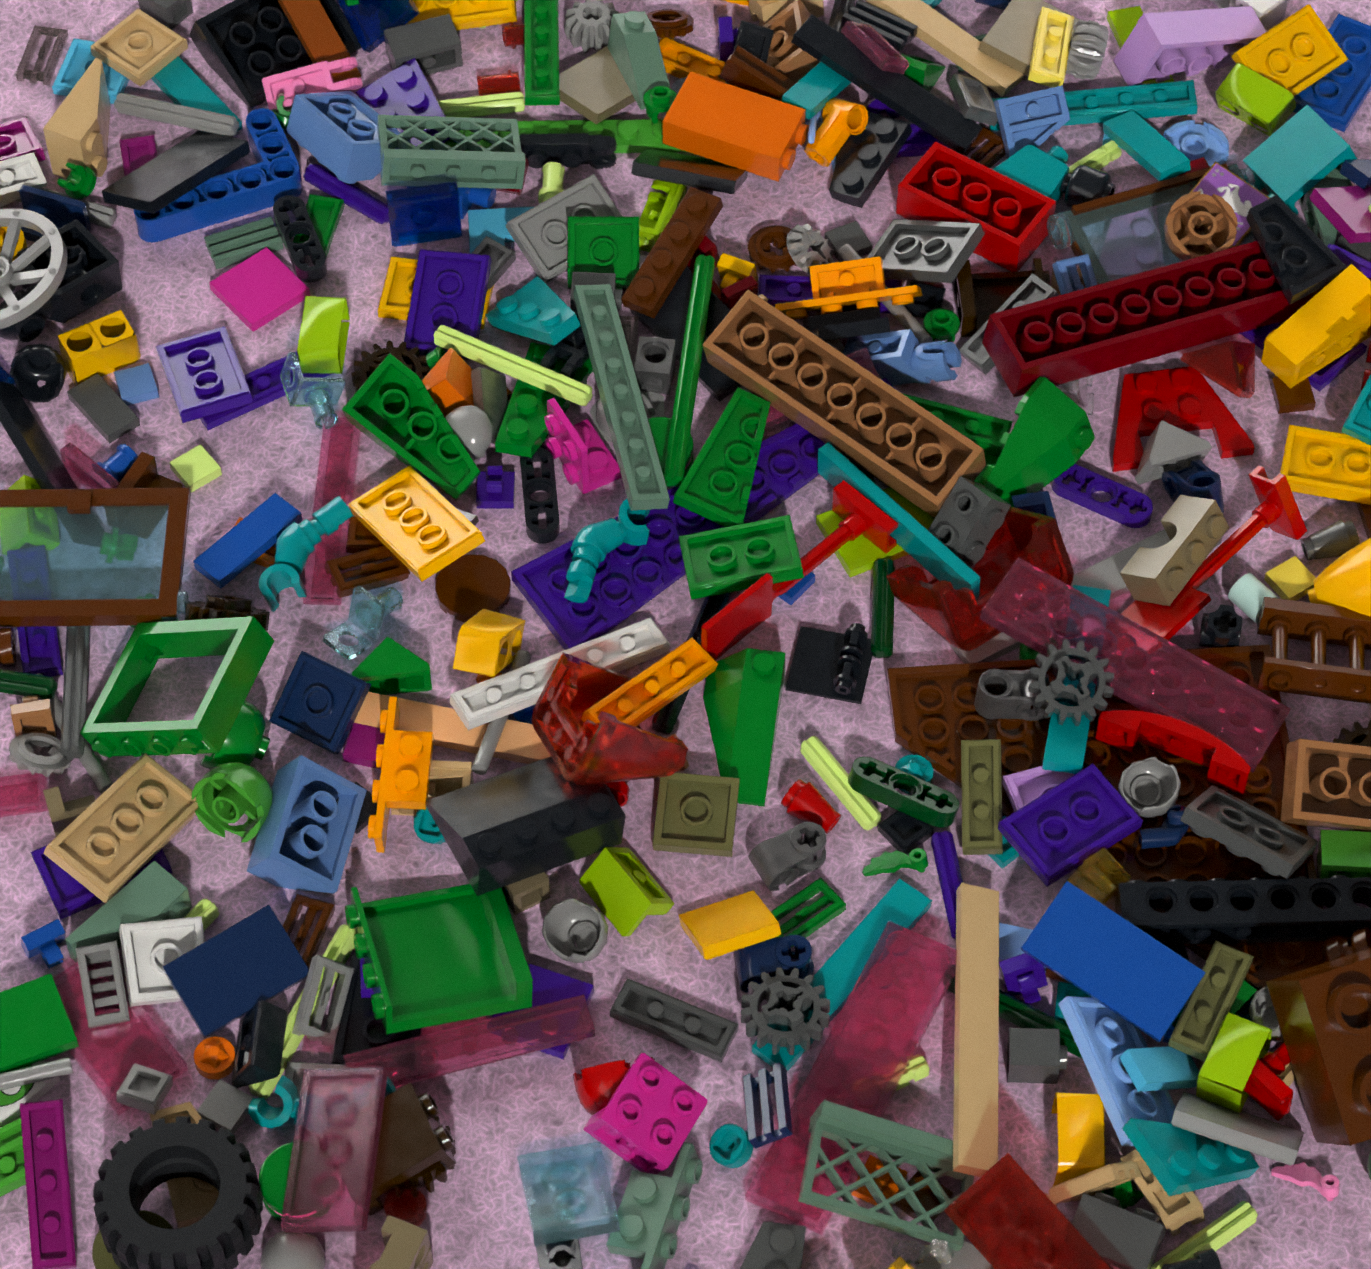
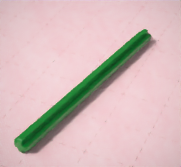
(689, 371)

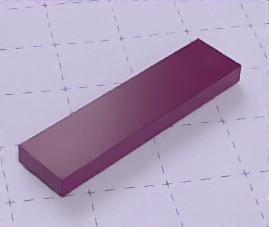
(48, 1185)

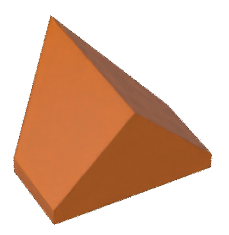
(450, 382)

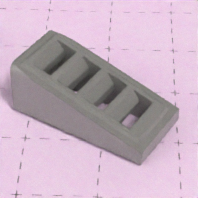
(97, 954)

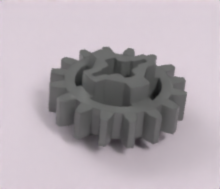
(1085, 673)
(783, 1016)

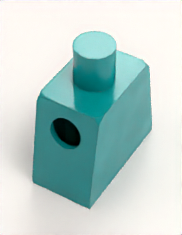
(1037, 169)

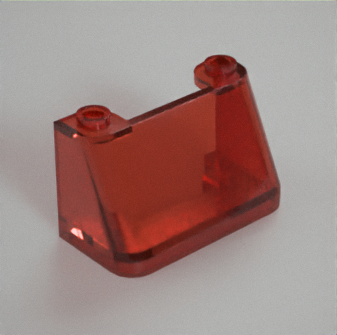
(956, 612)
(592, 750)

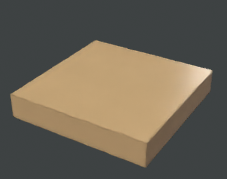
(139, 47)

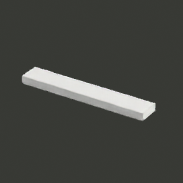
(524, 685)

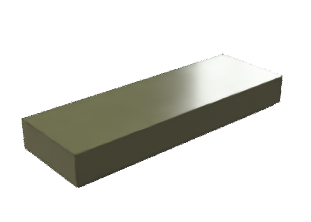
(981, 796)
(1211, 1000)

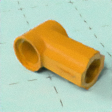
(840, 121)

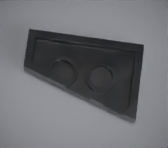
(866, 158)
(1292, 250)

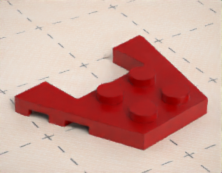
(1180, 399)

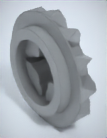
(802, 238)
(38, 754)

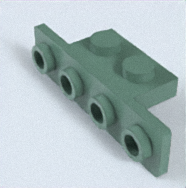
(653, 1211)

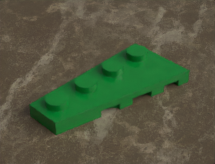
(524, 423)
(725, 467)

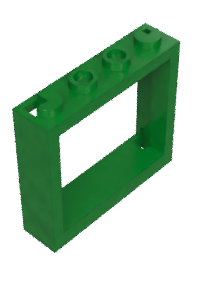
(245, 650)

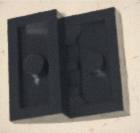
(847, 324)

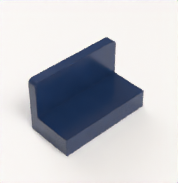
(56, 208)

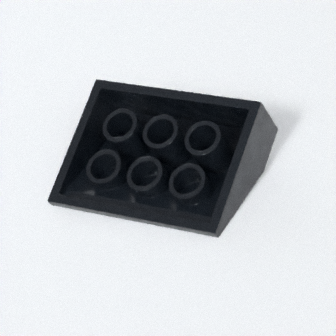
(258, 41)
(525, 824)

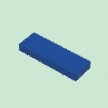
(246, 541)

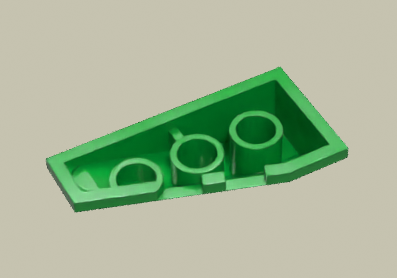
(408, 424)
(1042, 444)
(743, 717)

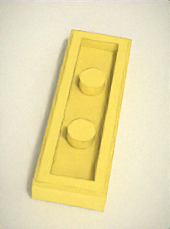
(1051, 48)

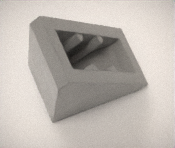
(1169, 450)

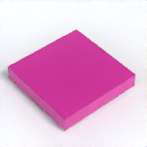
(259, 289)

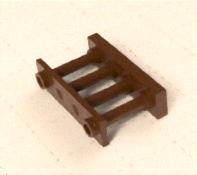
(1320, 626)

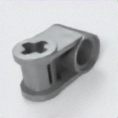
(1012, 695)
(789, 856)

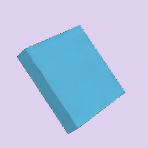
(75, 65)

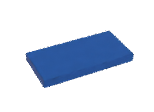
(1343, 90)
(1113, 961)

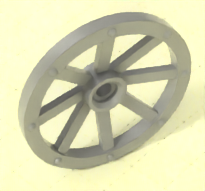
(11, 274)

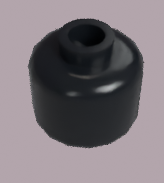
(1086, 185)

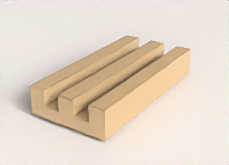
(1093, 1181)

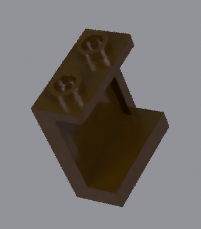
(985, 293)
(408, 1141)

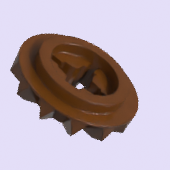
(671, 23)
(760, 245)

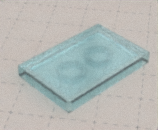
(568, 1193)

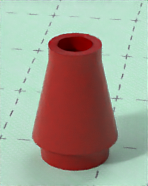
(810, 806)

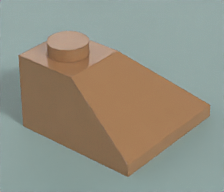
(783, 54)

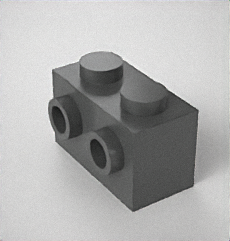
(423, 42)
(969, 520)
(1117, 1234)

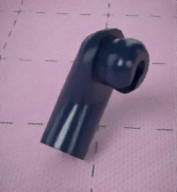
(1167, 834)

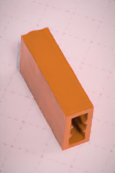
(735, 126)

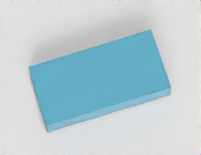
(1160, 1068)

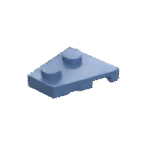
(1031, 118)

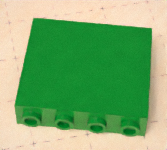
(439, 956)

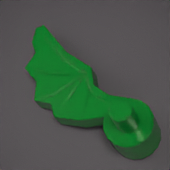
(894, 861)

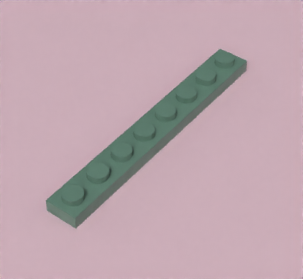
(621, 398)

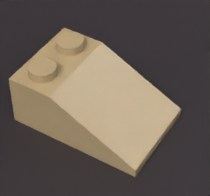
(81, 125)

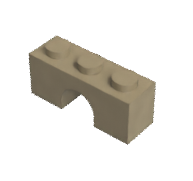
(1162, 572)

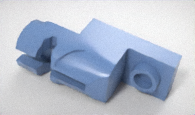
(905, 360)

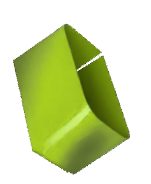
(1255, 99)
(323, 335)
(1232, 1061)

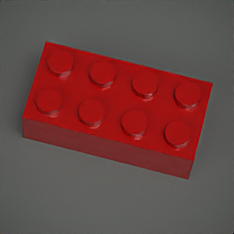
(961, 190)

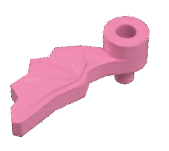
(1308, 1176)

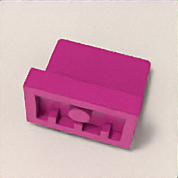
(580, 449)
(647, 1116)

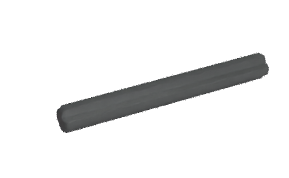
(74, 691)

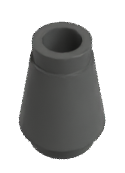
(1331, 541)

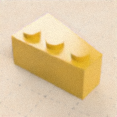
(1321, 329)

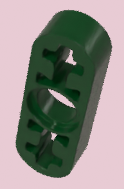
(868, 778)

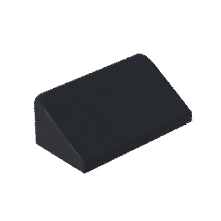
(259, 1045)

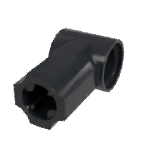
(1221, 628)

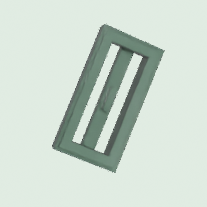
(241, 239)

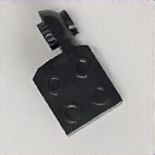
(89, 278)

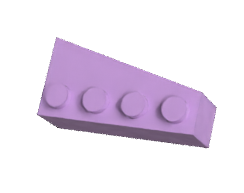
(1185, 42)

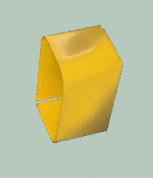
(96, 358)
(482, 640)
(1079, 1134)

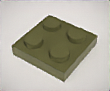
(696, 814)

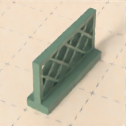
(445, 164)
(888, 1141)

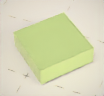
(195, 468)

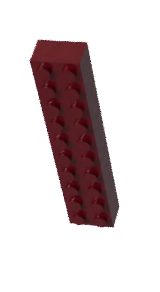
(1137, 318)

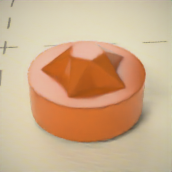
(214, 1057)

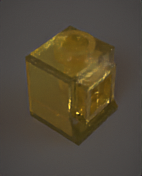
(1099, 876)

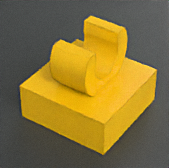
(734, 269)

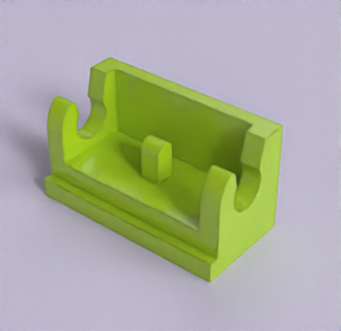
(658, 212)

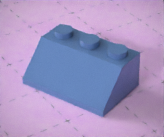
(339, 133)
(306, 831)

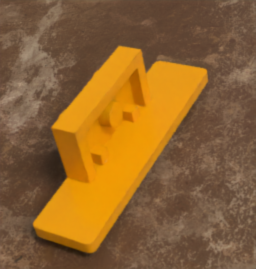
(848, 284)
(404, 772)

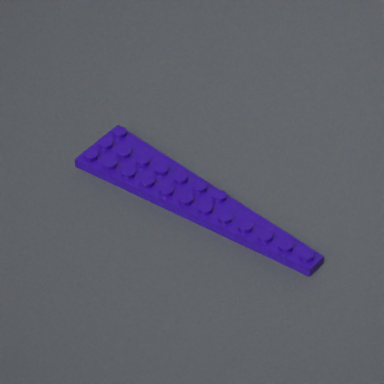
(637, 574)

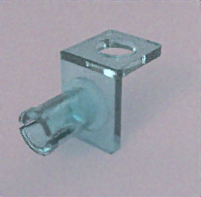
(312, 392)
(364, 620)

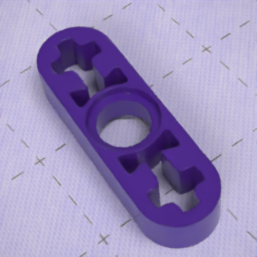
(1097, 482)

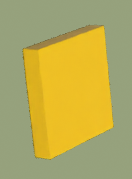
(729, 925)

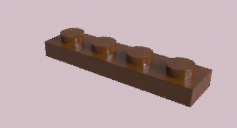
(672, 252)

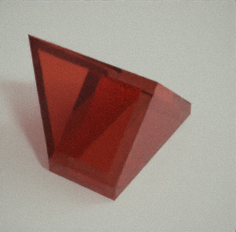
(1228, 365)

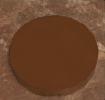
(472, 585)

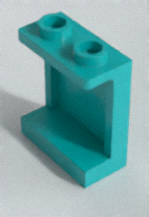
(1297, 157)

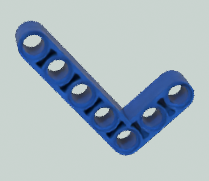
(233, 192)

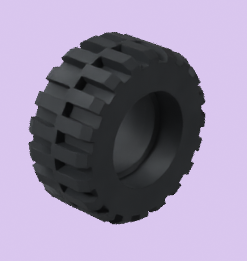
(171, 1153)

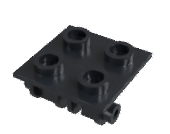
(831, 663)

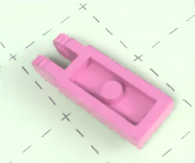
(309, 79)

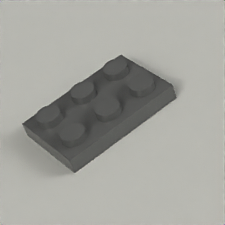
(926, 249)
(1248, 832)

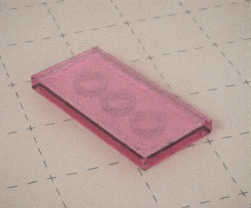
(112, 1050)
(334, 1150)

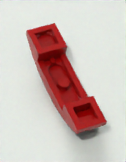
(1179, 738)

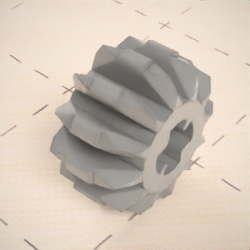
(589, 24)
(1087, 49)

